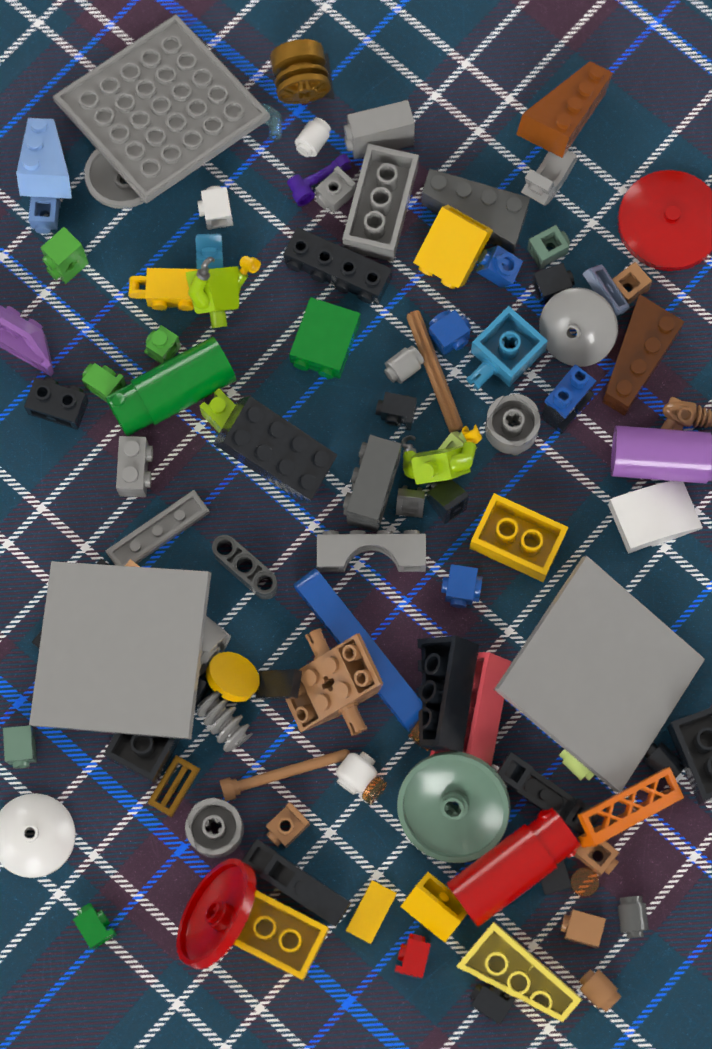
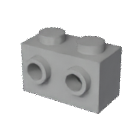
(132, 466)

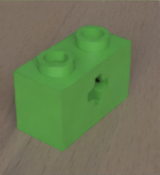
(64, 256)

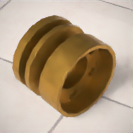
(300, 71)

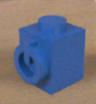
(498, 266)
(449, 331)
(462, 586)

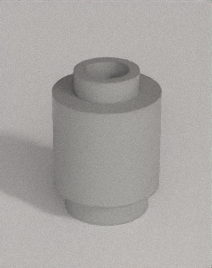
(403, 364)

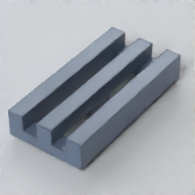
(603, 285)

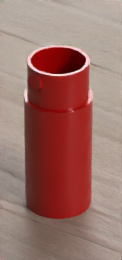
(513, 866)

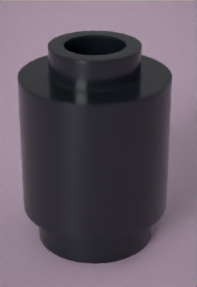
(661, 757)

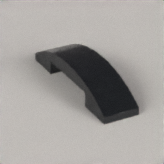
(542, 792)

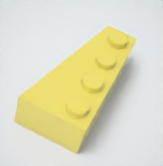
(512, 968)

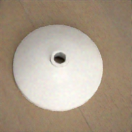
(52, 839)

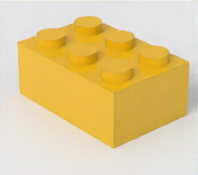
(518, 537)
(281, 936)

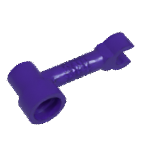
(302, 188)

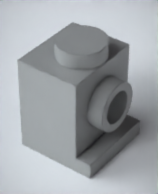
(335, 199)

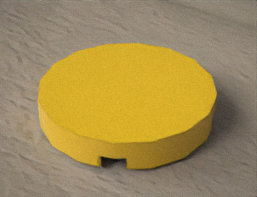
(232, 676)

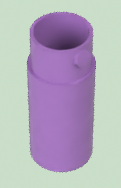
(661, 454)

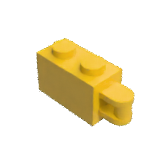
(163, 288)

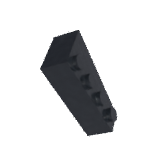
(446, 691)

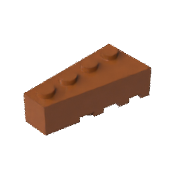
(565, 110)

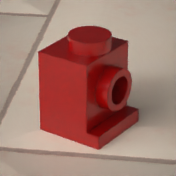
(413, 956)

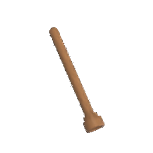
(232, 787)

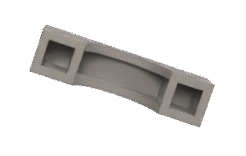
(405, 549)

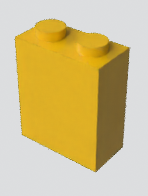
(452, 247)

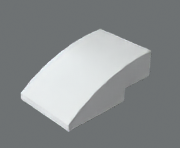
(654, 515)

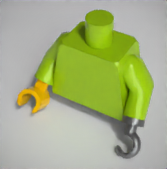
(219, 288)
(441, 463)

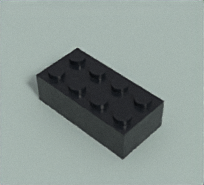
(275, 449)
(147, 754)

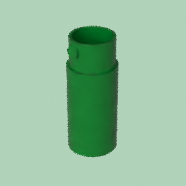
(171, 387)

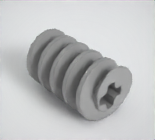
(223, 721)

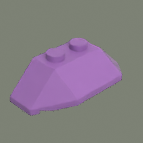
(24, 339)

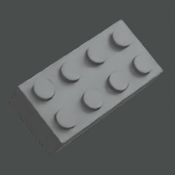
(380, 202)

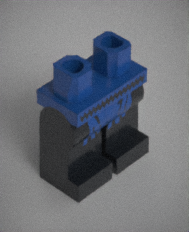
(568, 399)

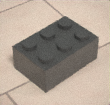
(372, 483)

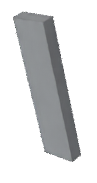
(158, 530)

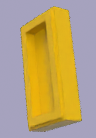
(371, 912)

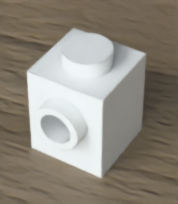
(215, 207)

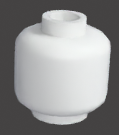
(356, 772)

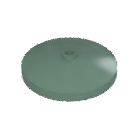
(449, 830)

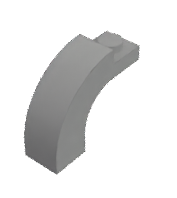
(549, 177)

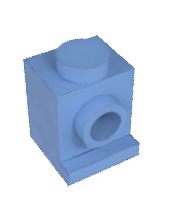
(40, 206)

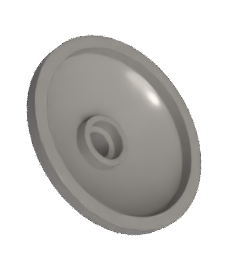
(106, 184)
(589, 316)

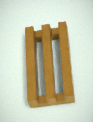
(162, 806)

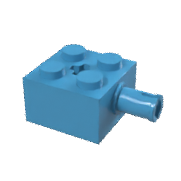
(506, 363)

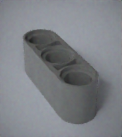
(239, 555)

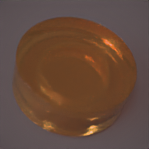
(374, 790)
(584, 882)

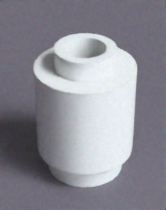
(312, 137)

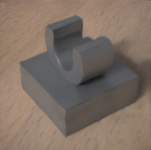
(410, 502)

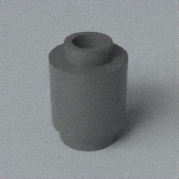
(633, 916)

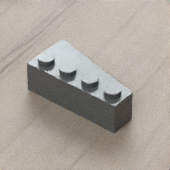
(489, 205)

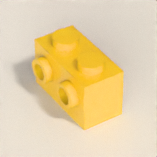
(435, 908)

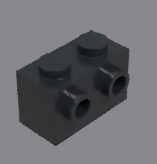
(56, 402)

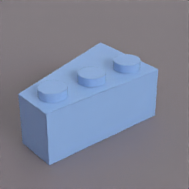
(42, 162)

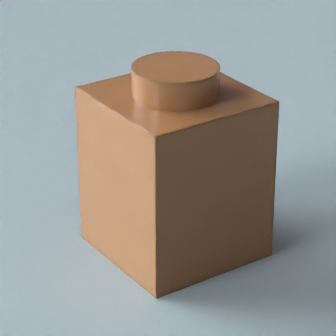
(583, 928)

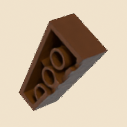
(642, 350)

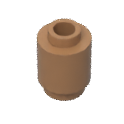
(599, 990)

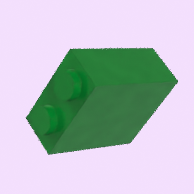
(324, 338)

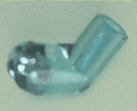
(274, 123)

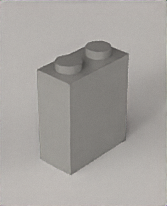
(382, 126)

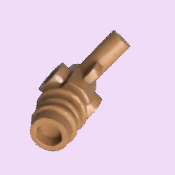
(685, 414)

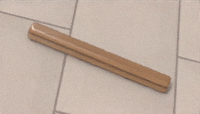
(434, 371)

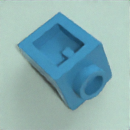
(209, 246)

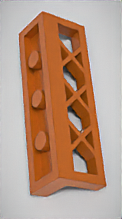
(633, 812)

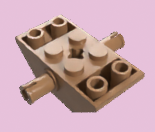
(335, 683)

